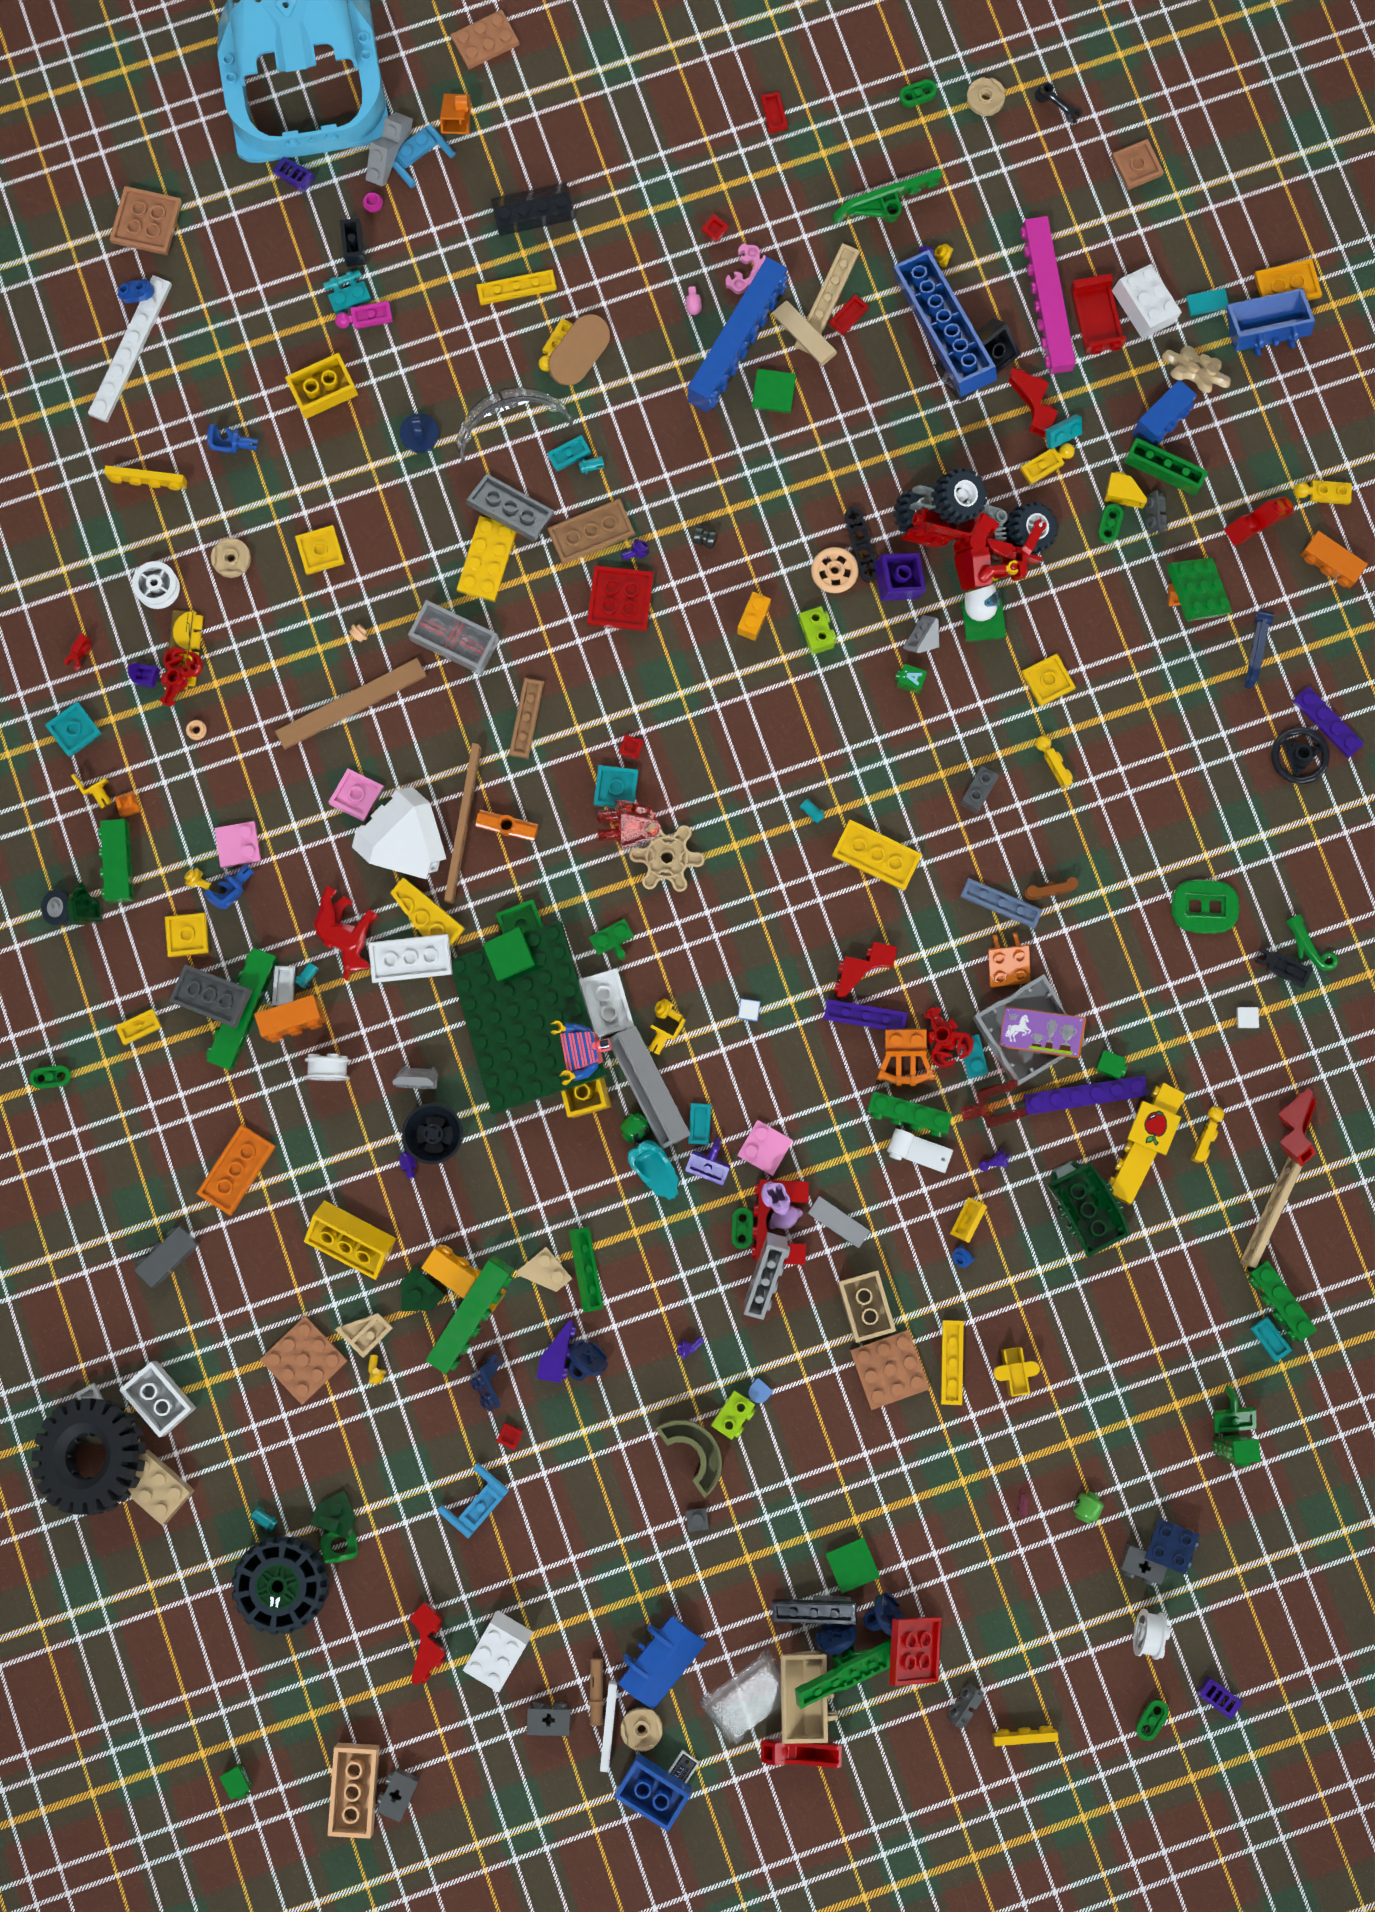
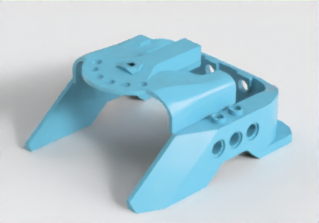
(291, 33)

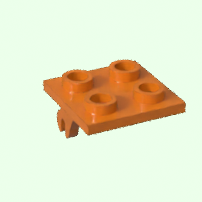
(1008, 964)

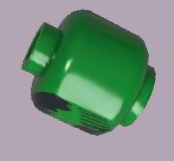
(634, 1127)

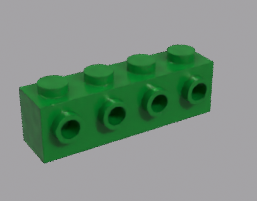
(1166, 466)
(116, 861)
(909, 1113)
(1281, 1301)
(1237, 1449)

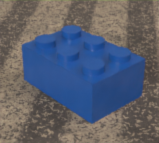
(1165, 414)
(653, 1792)

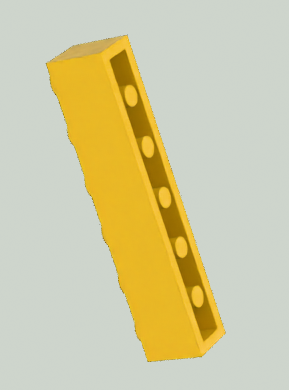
(1138, 1159)

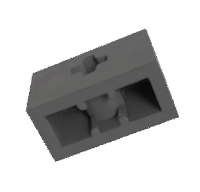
(979, 789)
(1130, 1561)
(538, 1724)
(396, 1807)

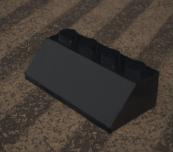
(533, 209)
(999, 345)

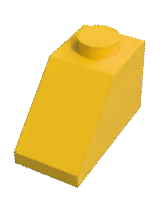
(1124, 491)

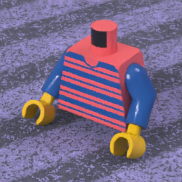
(581, 1050)

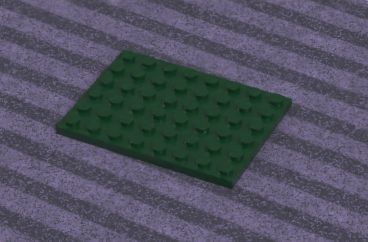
(514, 1017)

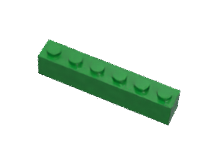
(231, 1040)
(470, 1314)

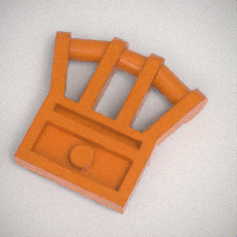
(905, 1043)

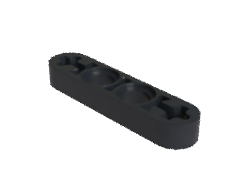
(864, 544)

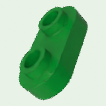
(916, 92)
(1110, 524)
(51, 1077)
(742, 1228)
(1154, 1720)

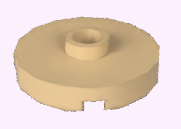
(986, 87)
(224, 550)
(641, 1740)

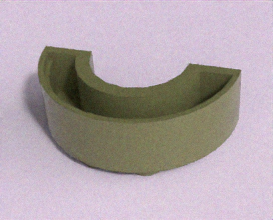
(705, 1444)

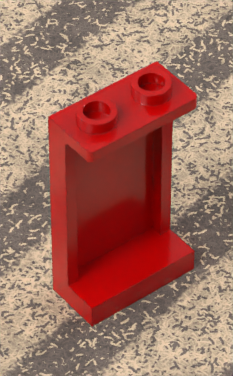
(1097, 314)

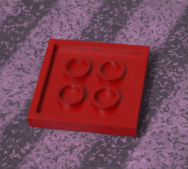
(620, 598)
(915, 1650)

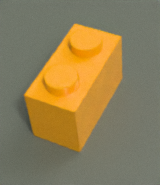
(754, 616)

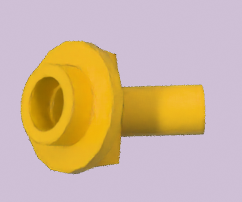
(193, 878)
(664, 1008)
(376, 1375)

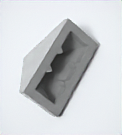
(924, 636)

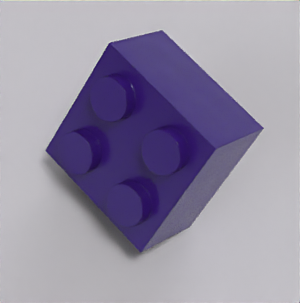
(900, 576)

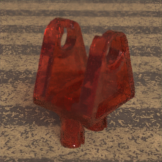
(629, 824)
(982, 1109)

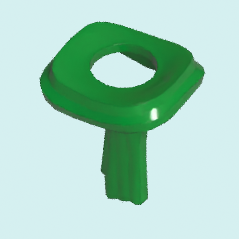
(332, 1557)

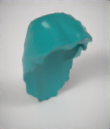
(654, 1169)

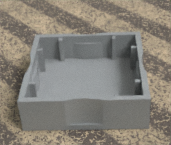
(1017, 1063)

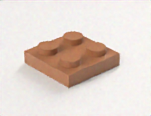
(1137, 164)

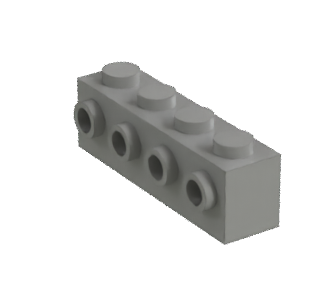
(765, 1276)

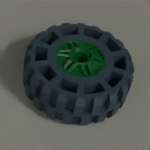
(258, 1590)

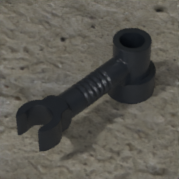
(1046, 93)

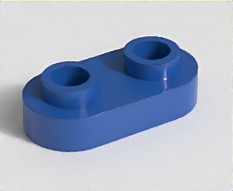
(136, 291)

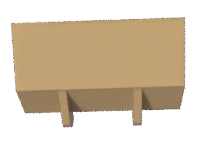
(810, 1722)

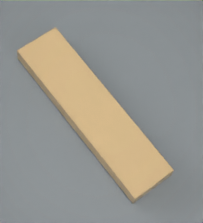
(804, 333)

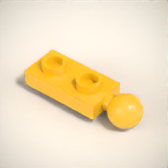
(557, 335)
(1046, 463)
(1325, 491)
(1054, 761)
(1208, 1134)

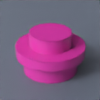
(372, 202)

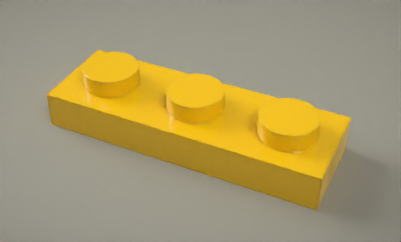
(1024, 1736)

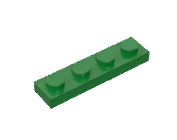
(586, 1269)

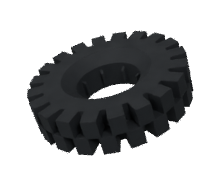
(58, 1451)

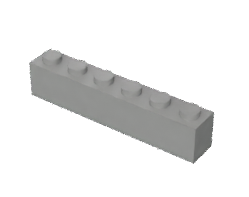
(648, 1087)

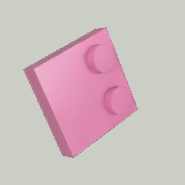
(356, 795)
(238, 844)
(765, 1148)

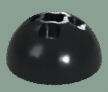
(425, 1124)

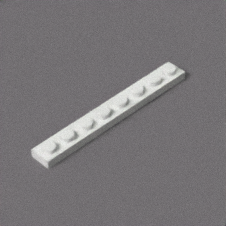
(129, 351)

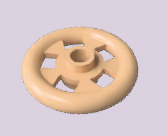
(845, 582)

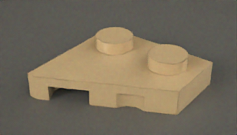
(545, 1271)
(365, 1333)

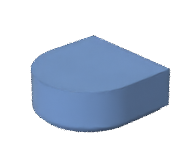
(759, 1391)

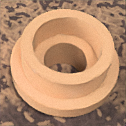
(358, 632)
(194, 724)

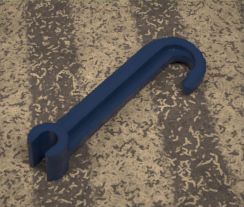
(1264, 620)

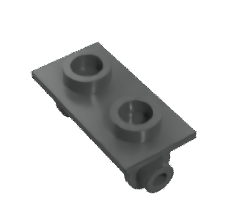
(1155, 505)
(969, 1697)

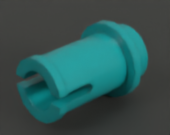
(591, 464)
(812, 811)
(306, 975)
(264, 1519)

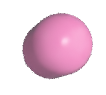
(693, 302)

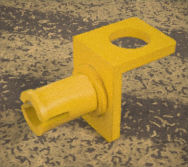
(97, 791)
(662, 1036)

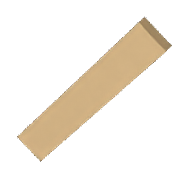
(831, 289)
(1271, 1213)

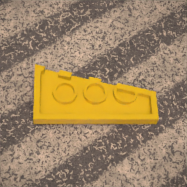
(425, 913)

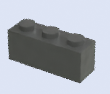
(166, 1256)

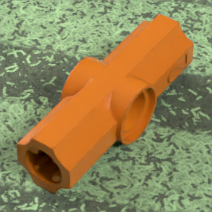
(519, 828)

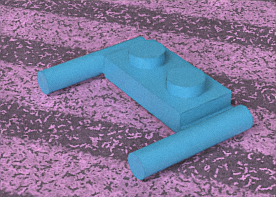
(417, 147)
(479, 1507)

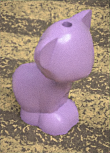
(784, 1214)

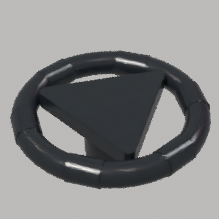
(1300, 755)

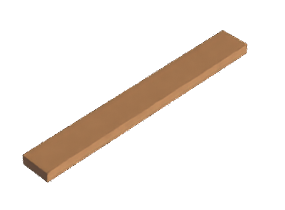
(350, 703)
(463, 823)

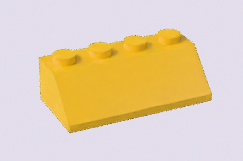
(349, 1239)

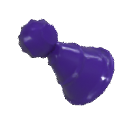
(997, 1160)

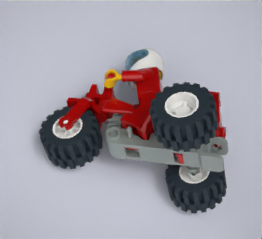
(959, 511)

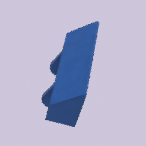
(1269, 320)
(660, 1661)

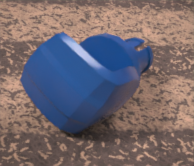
(232, 443)
(233, 888)

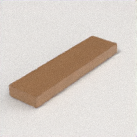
(526, 718)

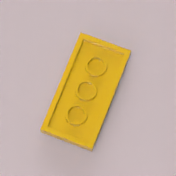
(486, 559)
(877, 855)

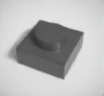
(697, 1519)

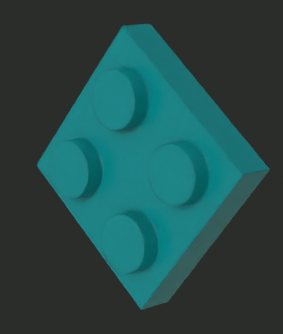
(73, 729)
(615, 784)

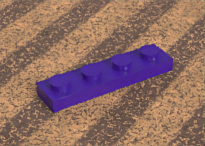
(1328, 722)
(864, 1015)

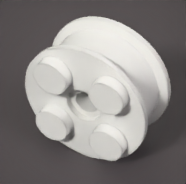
(163, 593)
(327, 1067)
(1150, 1634)

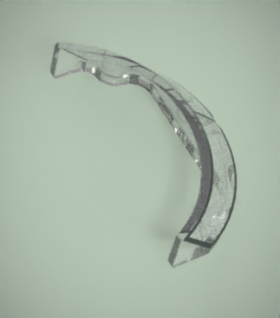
(501, 401)

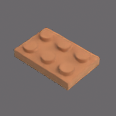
(484, 39)

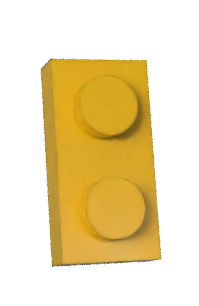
(138, 1026)
(968, 1219)

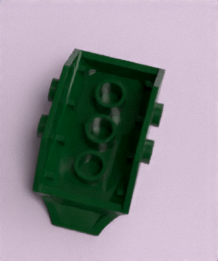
(1088, 1206)

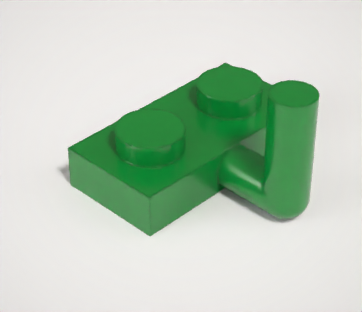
(611, 938)
(1234, 1418)

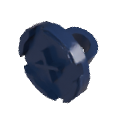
(419, 433)
(587, 1358)
(884, 1610)
(836, 1638)

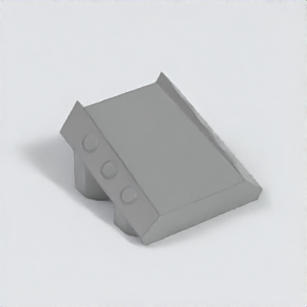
(416, 1078)

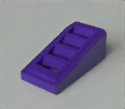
(301, 186)
(1204, 1689)

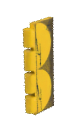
(184, 635)

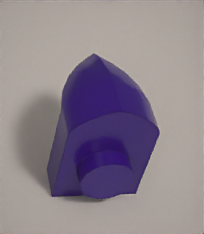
(143, 674)

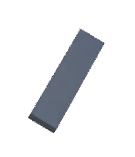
(1001, 903)

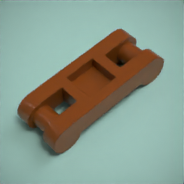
(1051, 889)

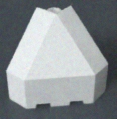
(402, 836)

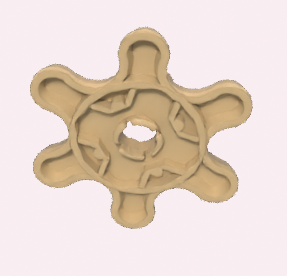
(1196, 368)
(673, 870)

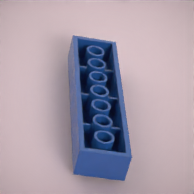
(945, 323)
(737, 335)

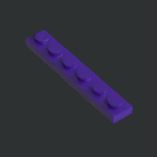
(1085, 1095)

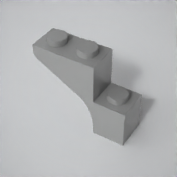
(385, 149)

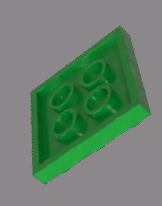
(1199, 589)

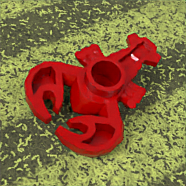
(177, 676)
(946, 1039)

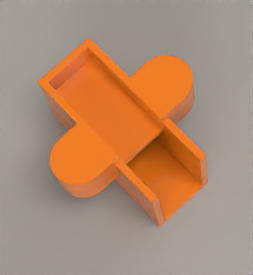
(455, 114)

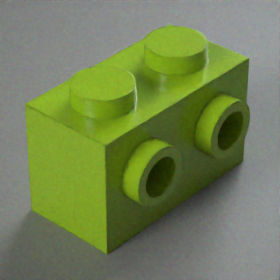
(816, 630)
(733, 1415)

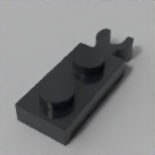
(1285, 967)

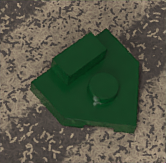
(82, 907)
(419, 1292)
(335, 1515)

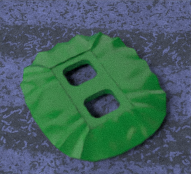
(1204, 921)

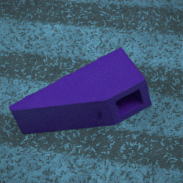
(553, 1360)

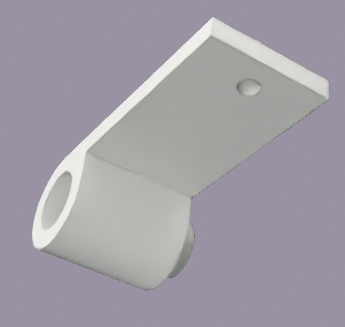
(919, 1151)

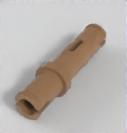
(596, 1692)

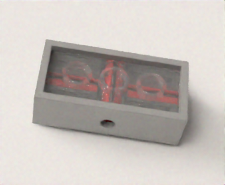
(453, 637)

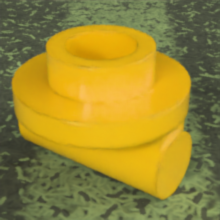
(942, 254)

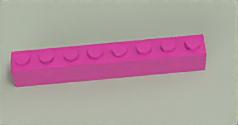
(1048, 295)

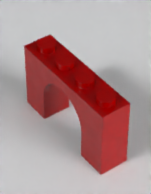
(798, 1193)

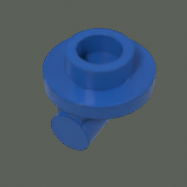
(962, 1256)

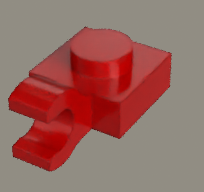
(79, 649)

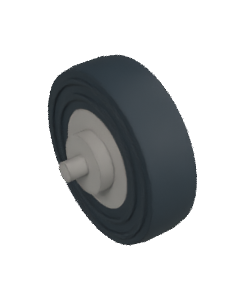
(54, 907)

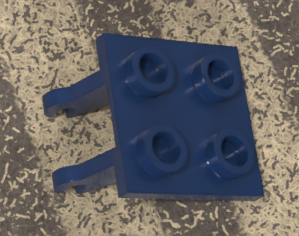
(481, 1382)
(1172, 1546)

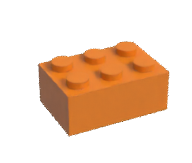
(290, 1018)

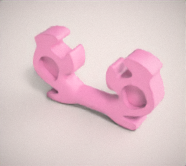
(752, 254)

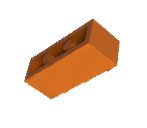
(1333, 560)

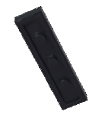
(814, 1611)

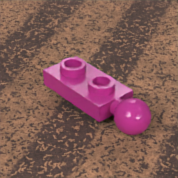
(365, 316)

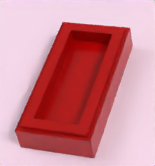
(774, 112)
(849, 315)

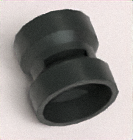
(705, 537)

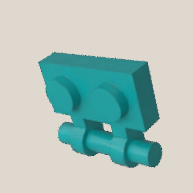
(350, 296)

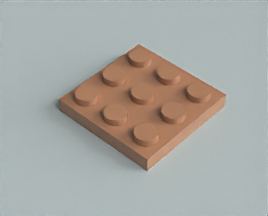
(146, 220)
(303, 1360)
(889, 1369)

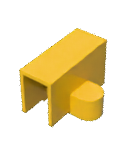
(1015, 1371)

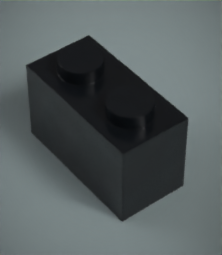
(353, 242)

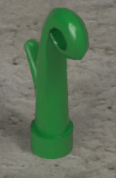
(1305, 944)

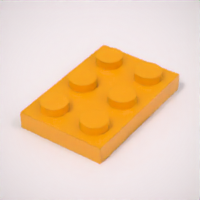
(1289, 277)

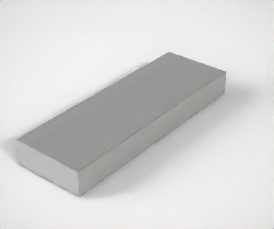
(838, 1222)

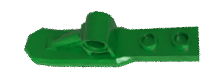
(878, 201)
(847, 1671)

